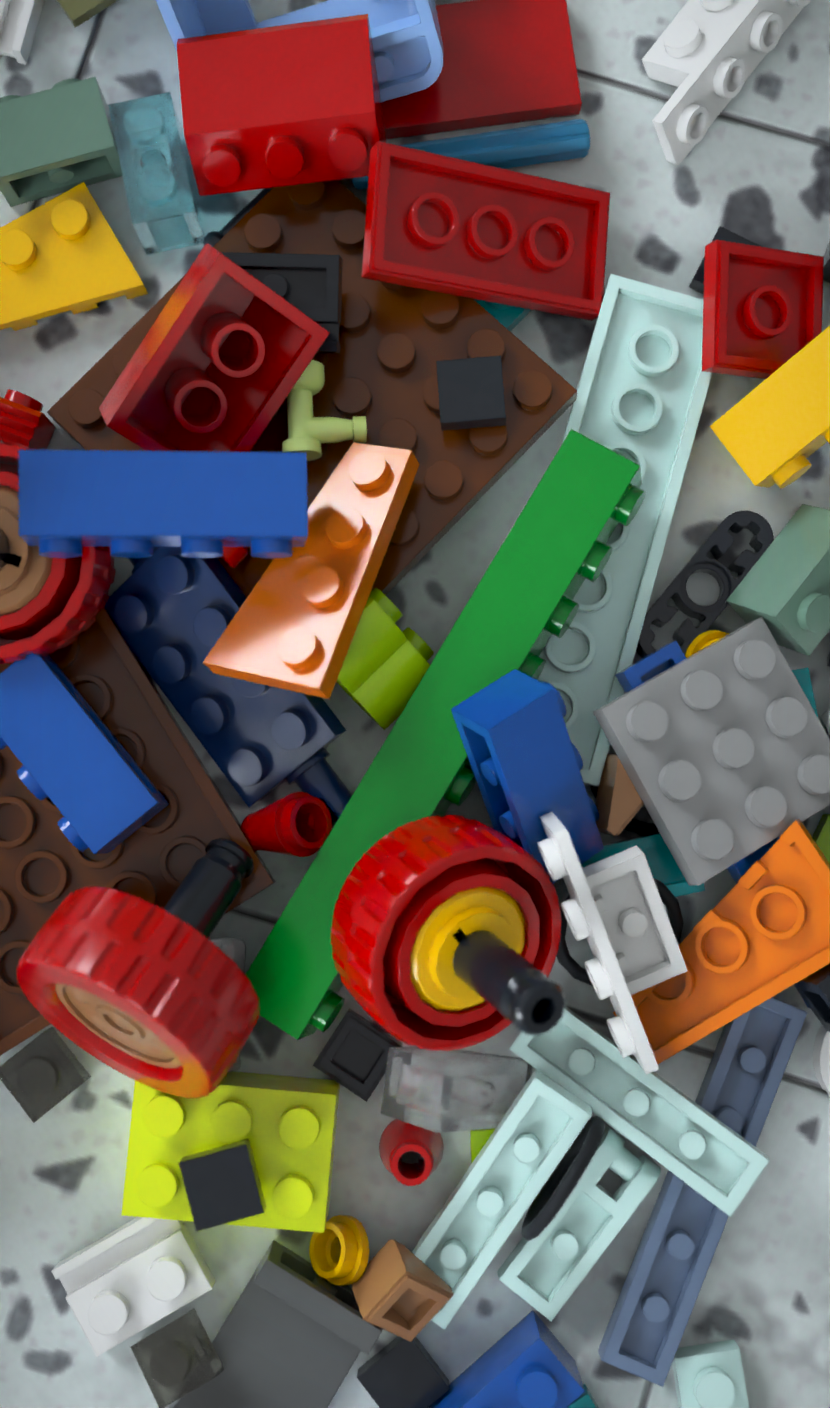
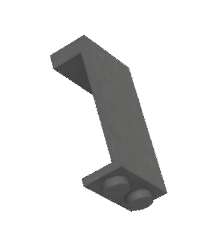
(285, 1340)

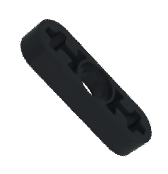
(717, 544)

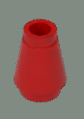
(289, 826)
(404, 1137)

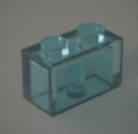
(157, 173)

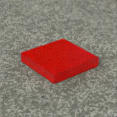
(758, 307)

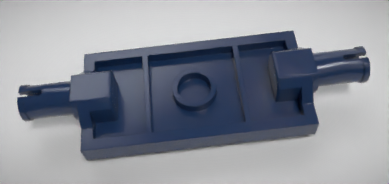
(253, 731)

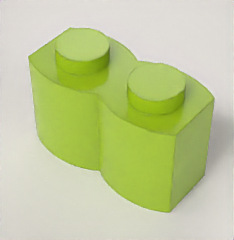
(383, 662)

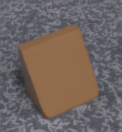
(615, 798)
(399, 1291)

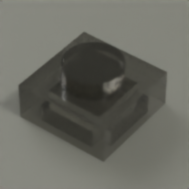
(42, 1074)
(177, 1358)

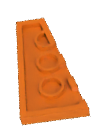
(309, 604)
(745, 948)

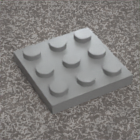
(722, 750)

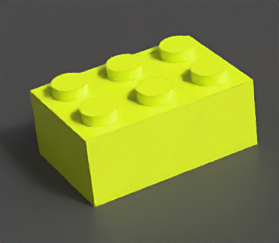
(289, 1134)

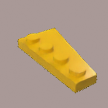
(61, 261)

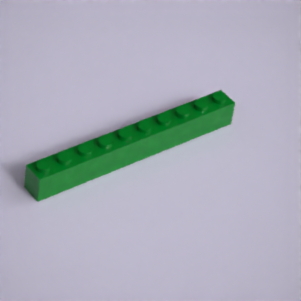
(423, 759)

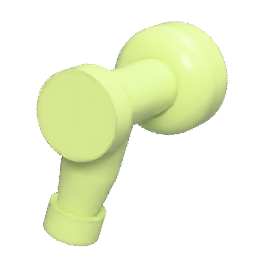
(308, 432)

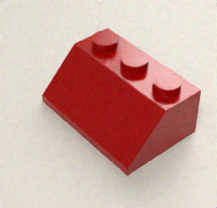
(280, 104)
(212, 363)

